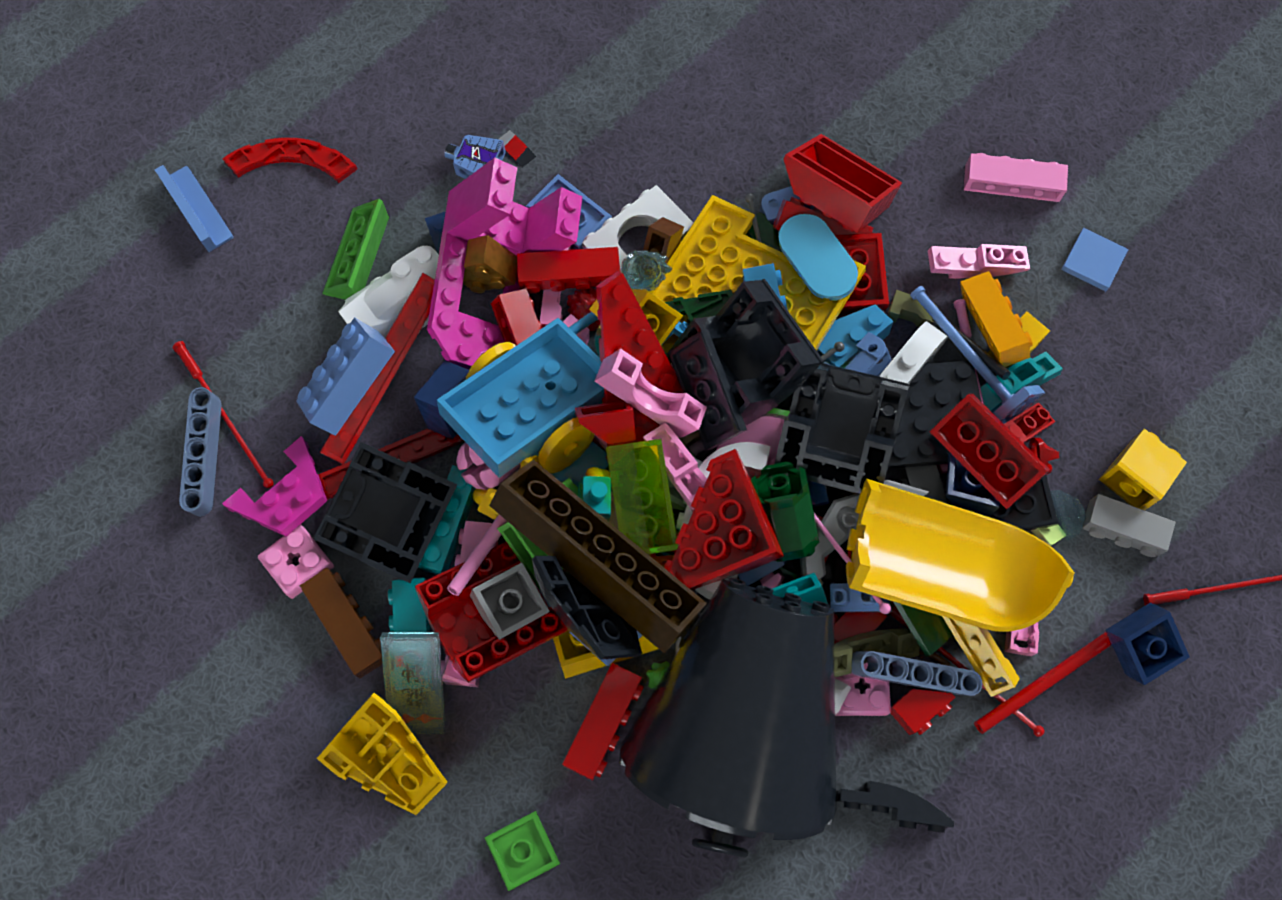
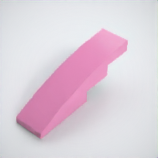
(679, 463)

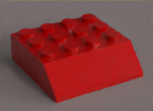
(839, 182)

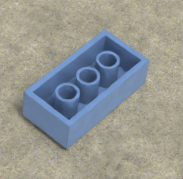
(344, 376)

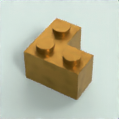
(488, 265)

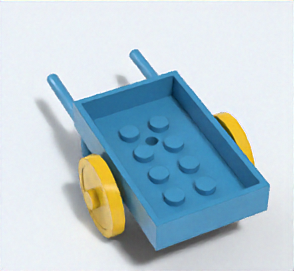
(528, 399)

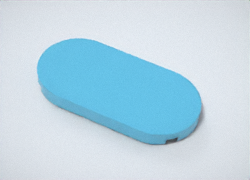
(818, 257)

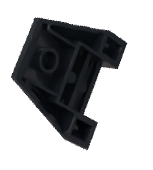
(585, 613)

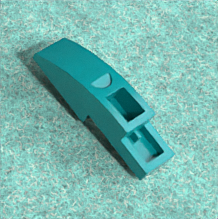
(1023, 373)

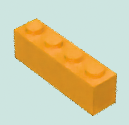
(995, 319)

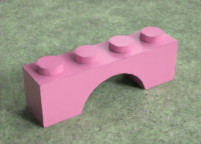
(623, 377)

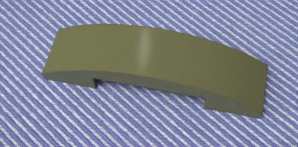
(888, 641)

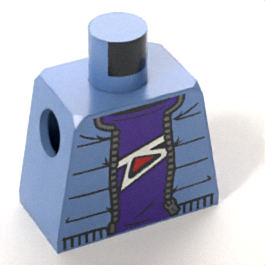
(474, 154)

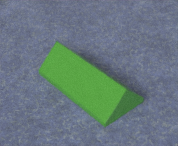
(357, 250)

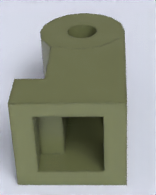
(906, 308)

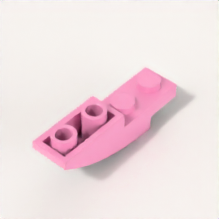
(970, 262)

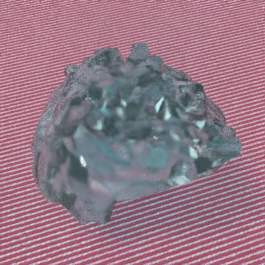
(644, 269)

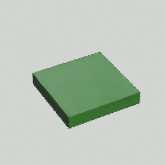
(522, 850)

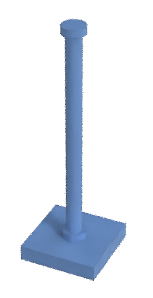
(1012, 404)

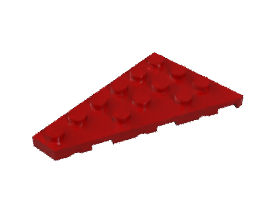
(628, 329)

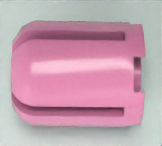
(479, 474)

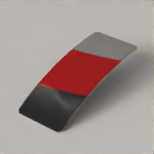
(517, 149)

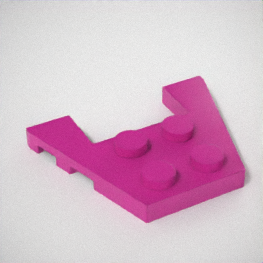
(289, 500)

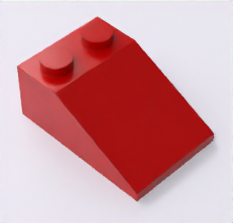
(873, 284)

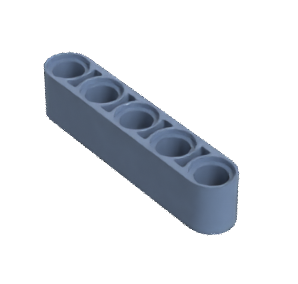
(193, 443)
(926, 677)

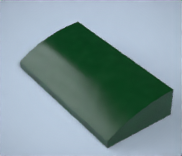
(927, 628)

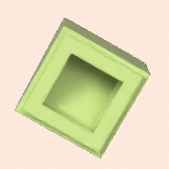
(1050, 534)

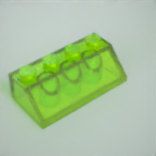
(642, 495)

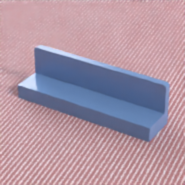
(196, 207)

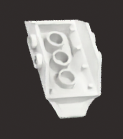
(385, 295)

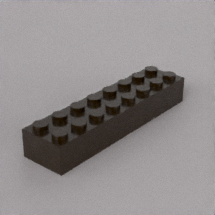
(597, 555)

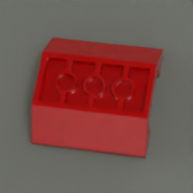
(462, 631)

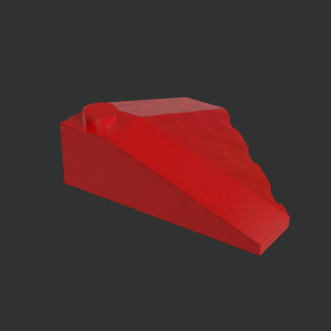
(726, 528)

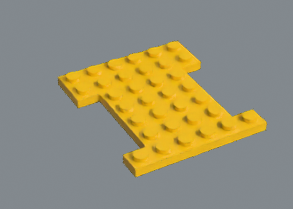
(714, 260)

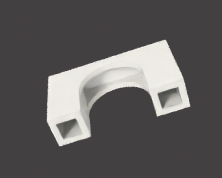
(643, 212)

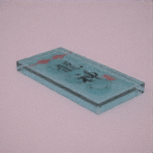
(414, 679)

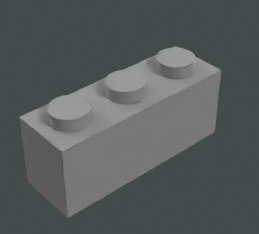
(1128, 526)

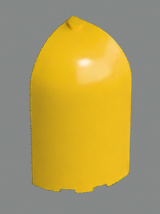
(952, 561)

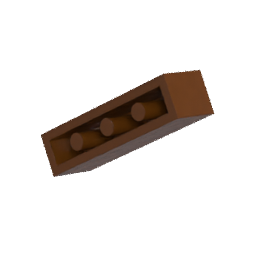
(343, 622)

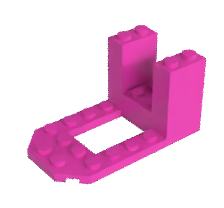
(482, 208)

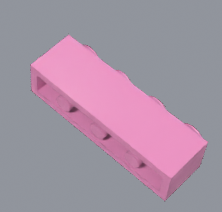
(1015, 177)

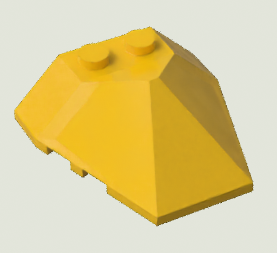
(384, 757)

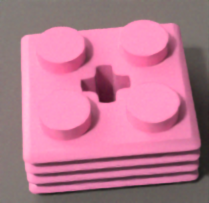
(279, 557)
(873, 701)

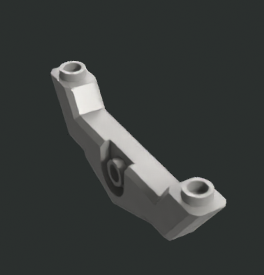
(839, 521)

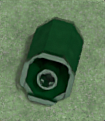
(789, 509)

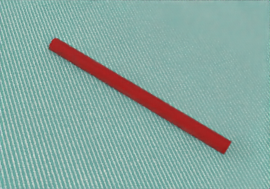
(1042, 683)

